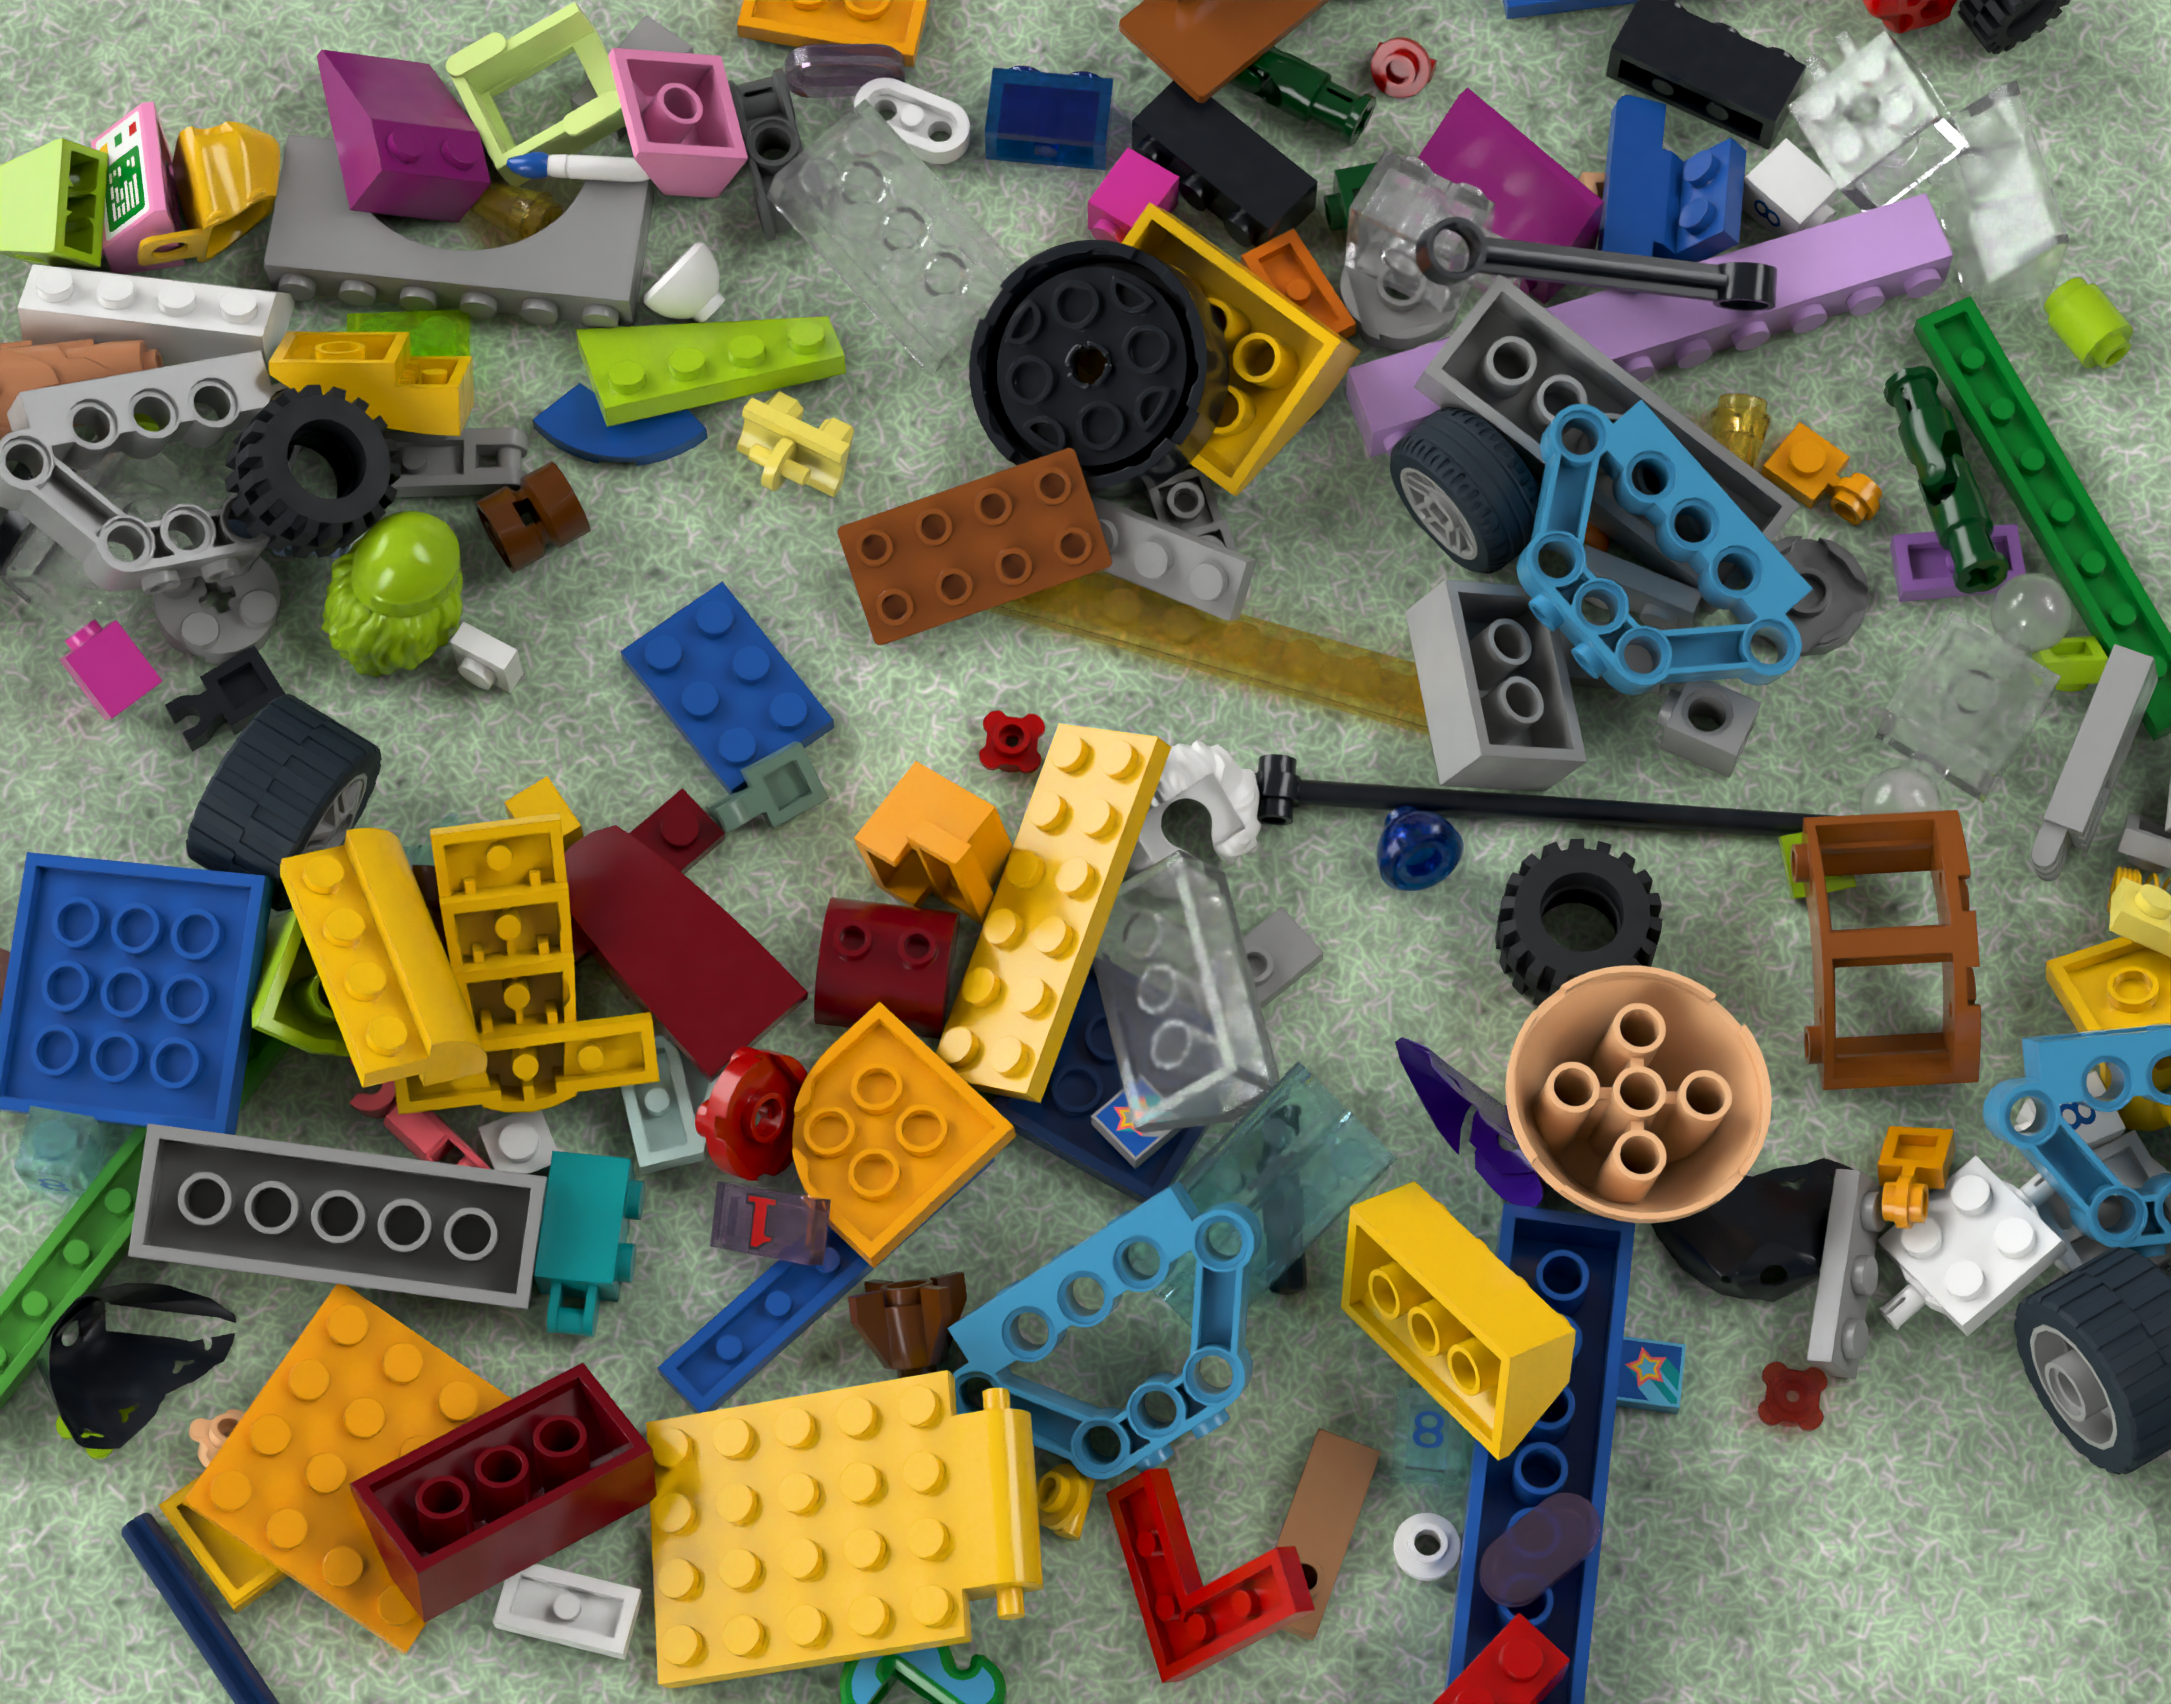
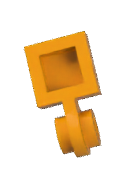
(1811, 466)
(1909, 1166)

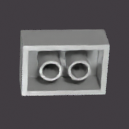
(1493, 688)

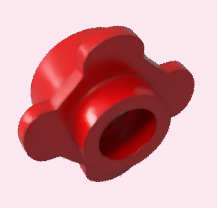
(999, 755)

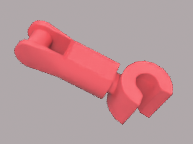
(419, 1132)

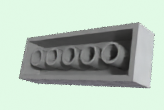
(1525, 366)
(338, 1216)

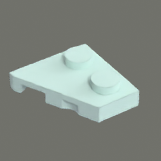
(666, 1110)

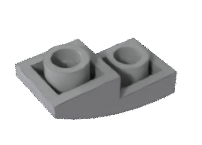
(1191, 506)

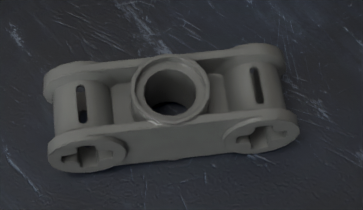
(767, 123)

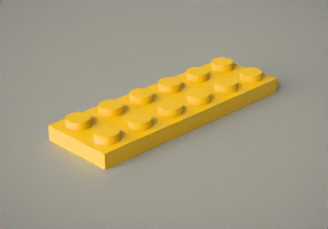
(1051, 909)

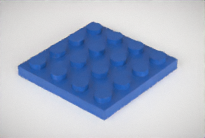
(132, 991)

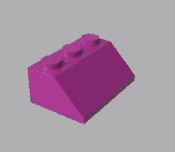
(1531, 190)

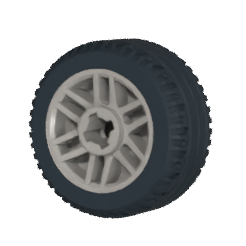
(1466, 489)

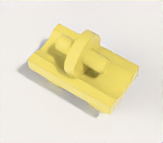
(793, 449)

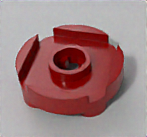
(752, 1084)

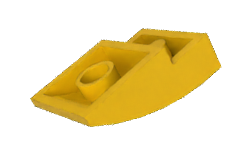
(407, 391)

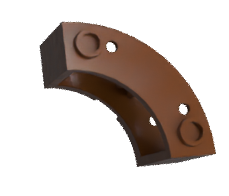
(1892, 845)

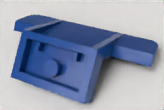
(1663, 203)

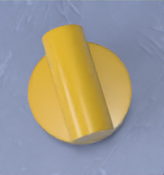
(1064, 1500)

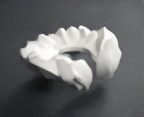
(1217, 783)

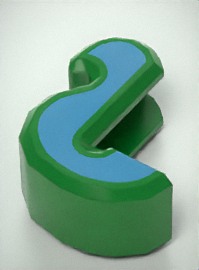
(927, 1673)

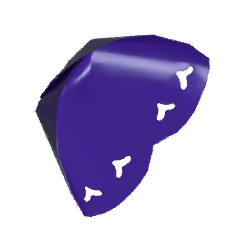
(1447, 1099)

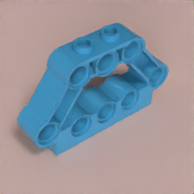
(1685, 489)
(2057, 1075)
(1219, 1324)

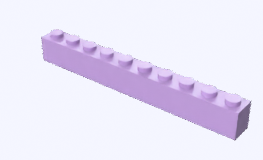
(1819, 274)

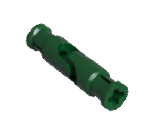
(1306, 93)
(1944, 474)

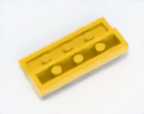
(382, 961)

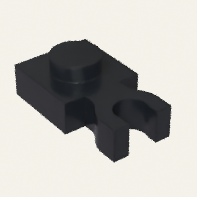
(231, 696)

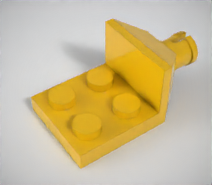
(2114, 989)

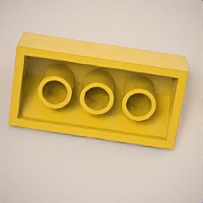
(1454, 1316)

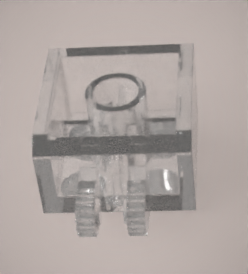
(1875, 121)
(1391, 214)

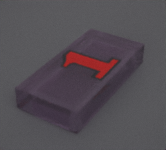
(770, 1223)

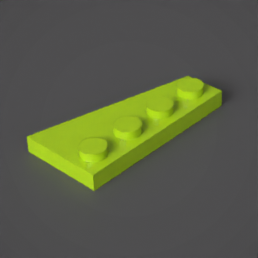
(691, 365)

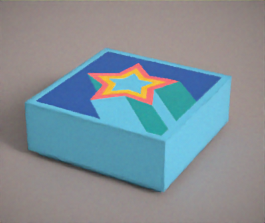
(1651, 1375)

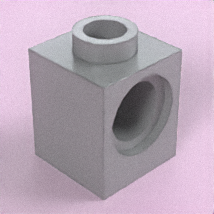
(1714, 749)

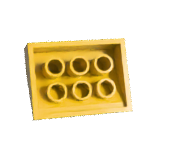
(1277, 352)

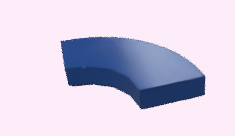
(579, 429)

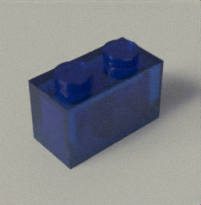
(1049, 118)

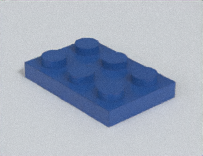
(725, 686)

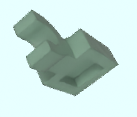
(777, 788)

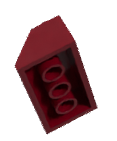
(505, 1491)

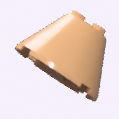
(1638, 1094)

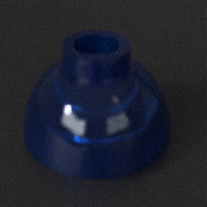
(1417, 849)

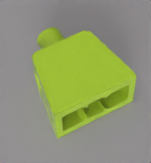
(54, 205)

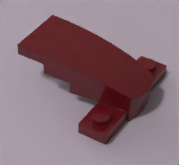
(670, 940)

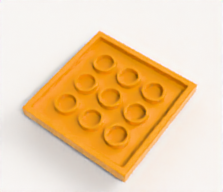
(334, 1410)

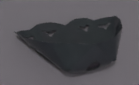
(1755, 1229)
(123, 1369)

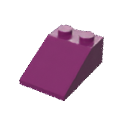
(401, 138)

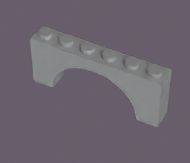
(573, 270)

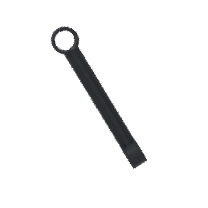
(1729, 285)

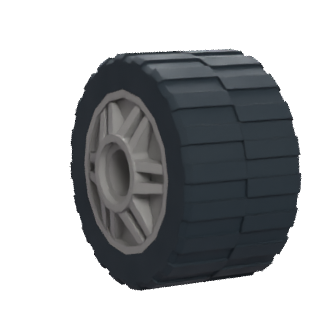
(282, 793)
(2103, 1357)

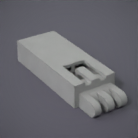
(2095, 760)

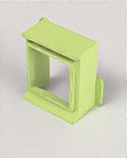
(499, 64)

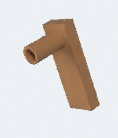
(1325, 1516)

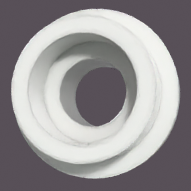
(1423, 1566)

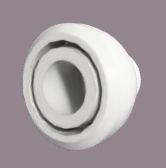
(687, 287)

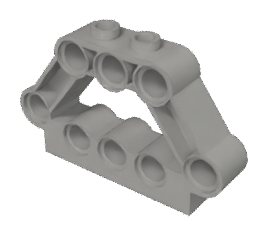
(85, 519)

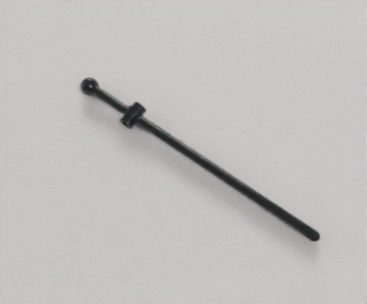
(1284, 790)

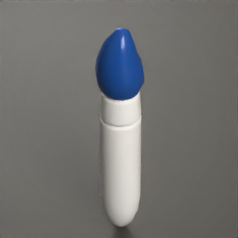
(583, 167)

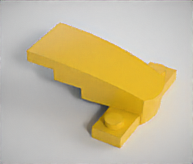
(515, 966)

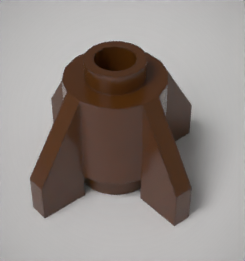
(909, 1320)

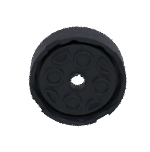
(1160, 379)

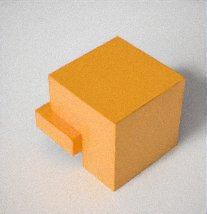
(935, 841)

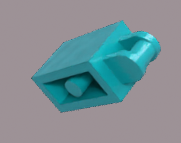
(586, 1236)

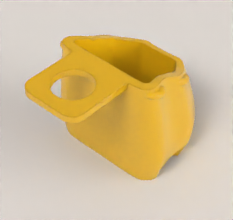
(225, 189)

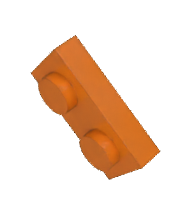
(1294, 272)

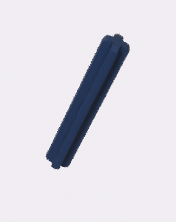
(195, 1612)

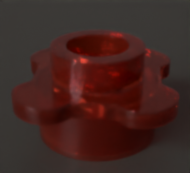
(1779, 1410)

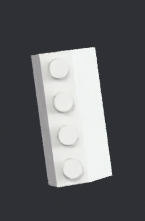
(171, 315)

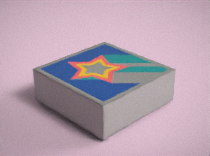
(1116, 1126)

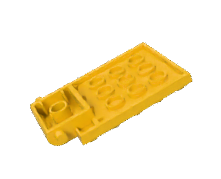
(837, 1527)

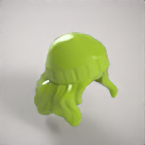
(395, 594)

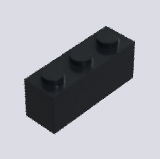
(1706, 70)
(1224, 166)

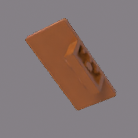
(1211, 40)
(975, 546)

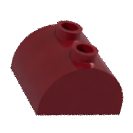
(889, 957)

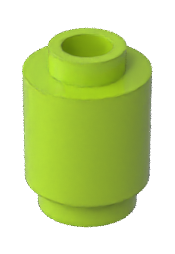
(2088, 323)

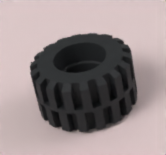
(349, 444)
(1583, 878)

